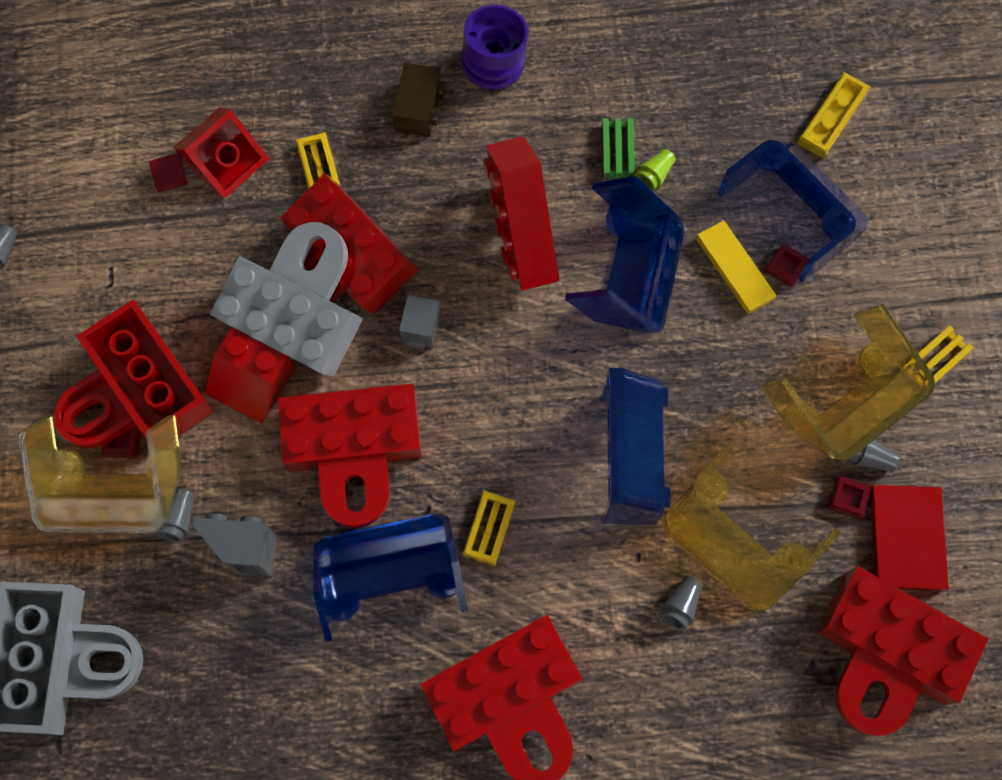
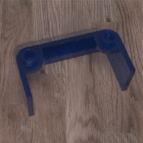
(839, 214)
(644, 259)
(635, 448)
(382, 563)

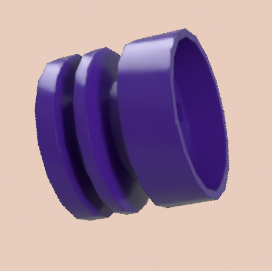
(494, 46)

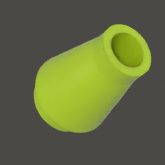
(655, 169)

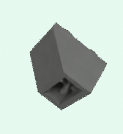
(241, 545)

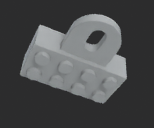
(293, 305)
(49, 656)

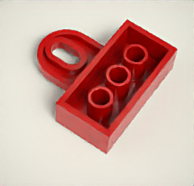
(522, 212)
(374, 263)
(134, 381)
(350, 438)
(899, 646)
(506, 695)

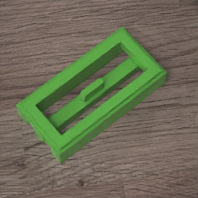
(618, 126)

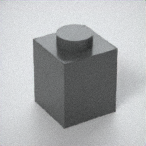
(420, 322)

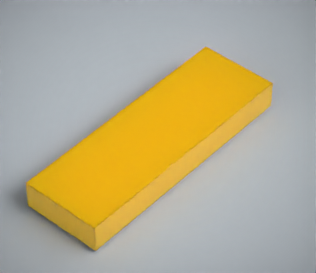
(833, 115)
(736, 267)

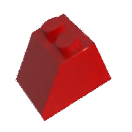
(221, 152)
(248, 375)

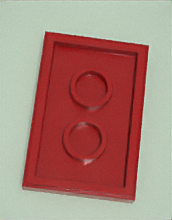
(909, 537)

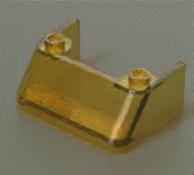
(893, 387)
(72, 501)
(731, 552)

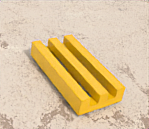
(312, 140)
(955, 341)
(480, 556)

